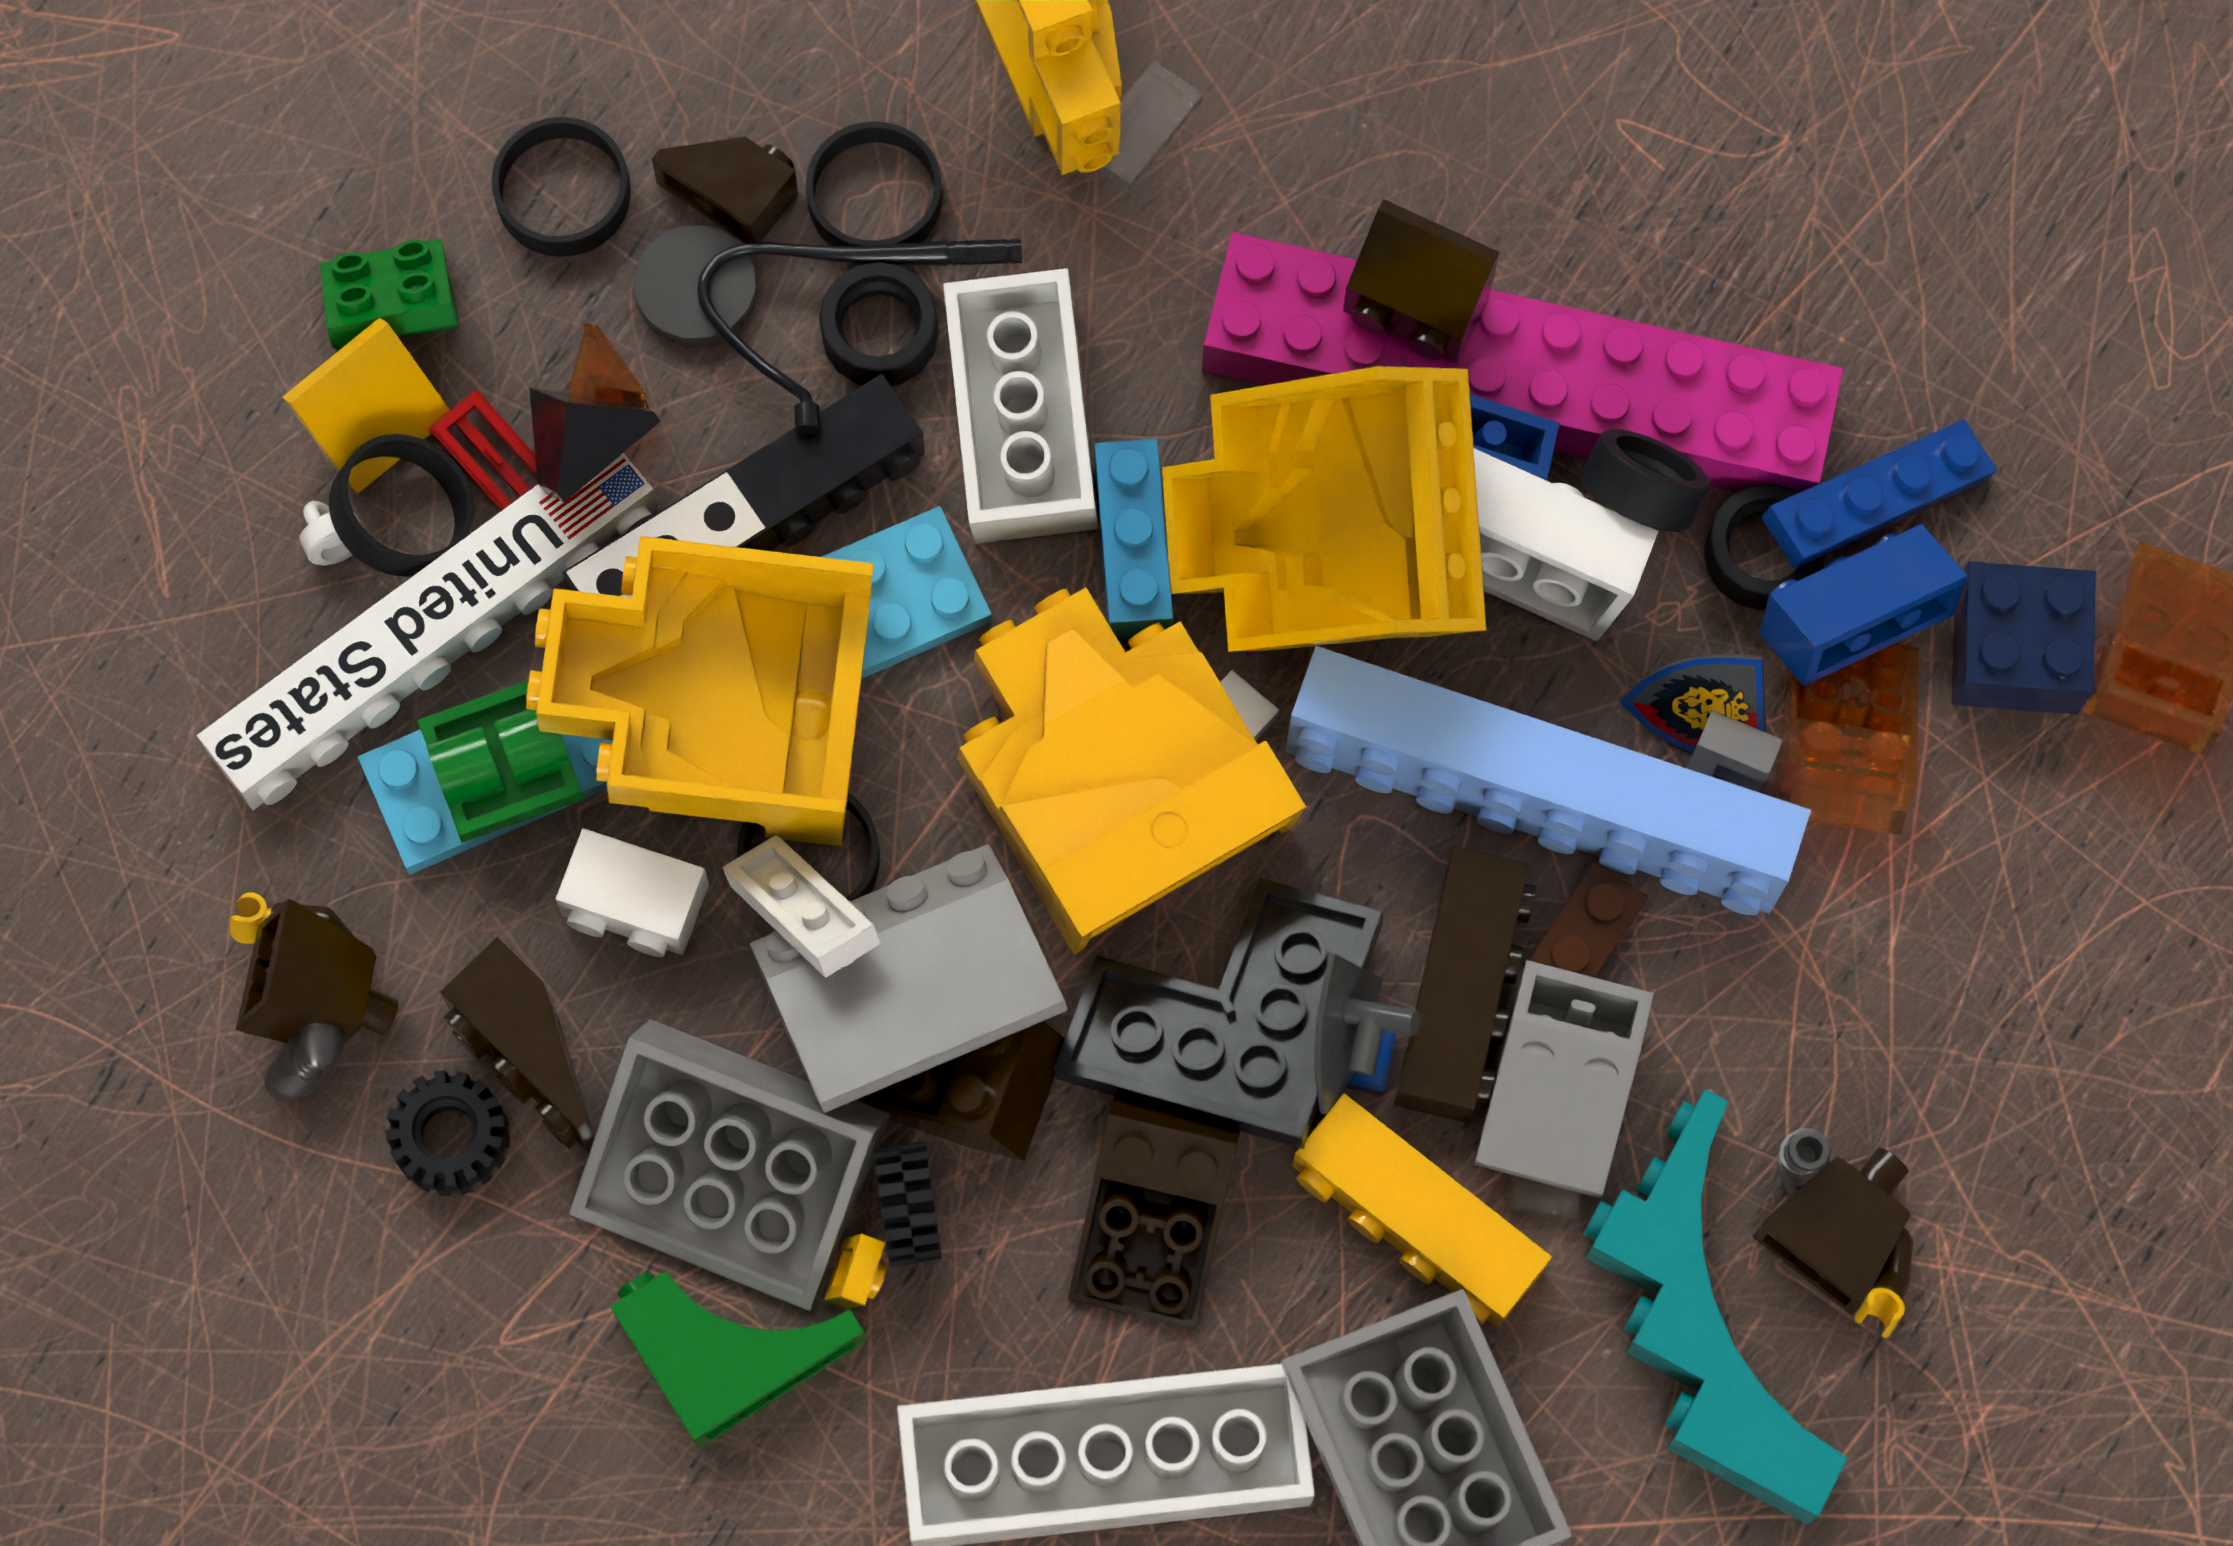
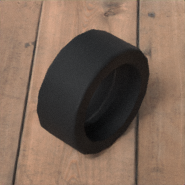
(874, 280)
(1645, 480)
(1726, 575)

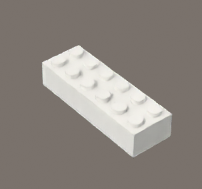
(1104, 1456)

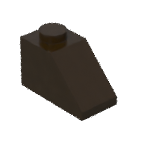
(730, 183)

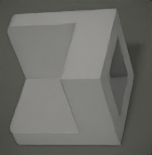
(1735, 752)

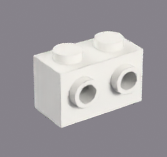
(631, 894)

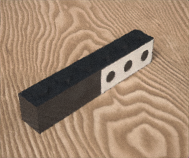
(779, 488)

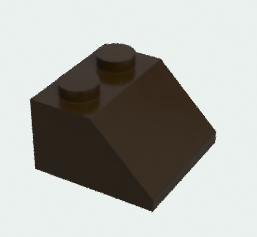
(1420, 282)

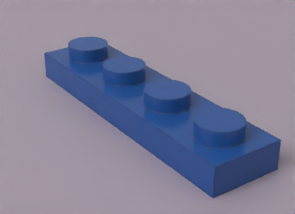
(1878, 493)

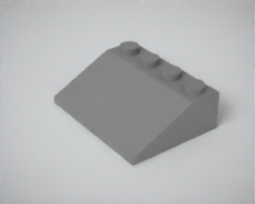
(943, 981)
(726, 1164)
(1425, 1434)

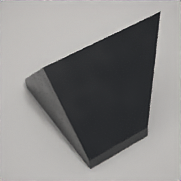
(581, 437)

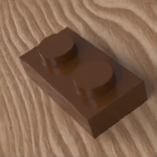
(1590, 923)

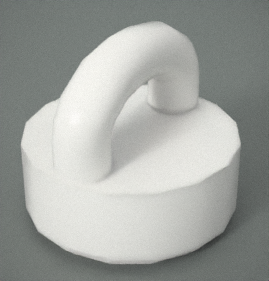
(320, 538)

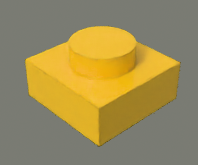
(856, 1272)

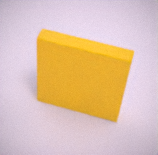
(364, 394)

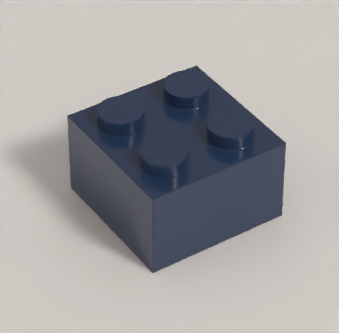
(2024, 638)

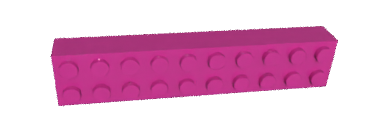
(1720, 403)

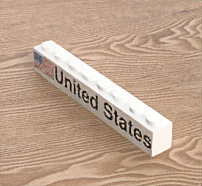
(419, 632)

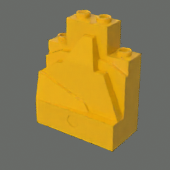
(1063, 74)
(1334, 510)
(715, 682)
(1115, 763)

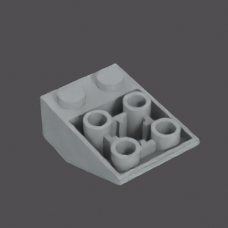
(1563, 1078)

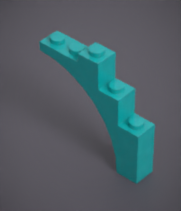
(1730, 1419)

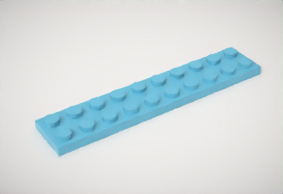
(918, 602)

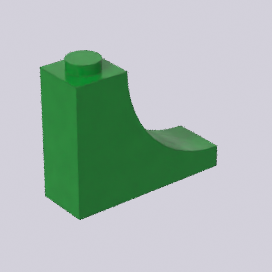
(716, 1368)

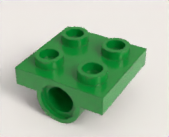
(400, 285)
(497, 763)

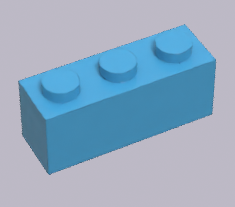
(1132, 536)

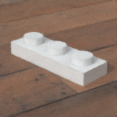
(801, 906)

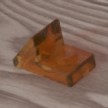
(602, 372)

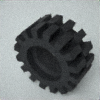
(430, 1098)
(907, 1204)

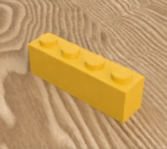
(1418, 1211)

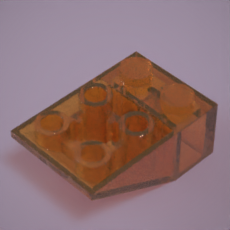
(2168, 651)
(1853, 742)

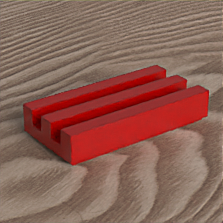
(473, 471)

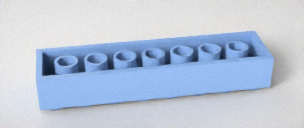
(1545, 782)

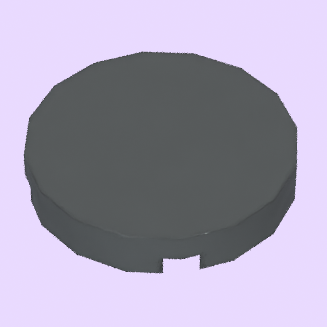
(669, 283)

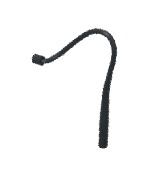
(922, 253)

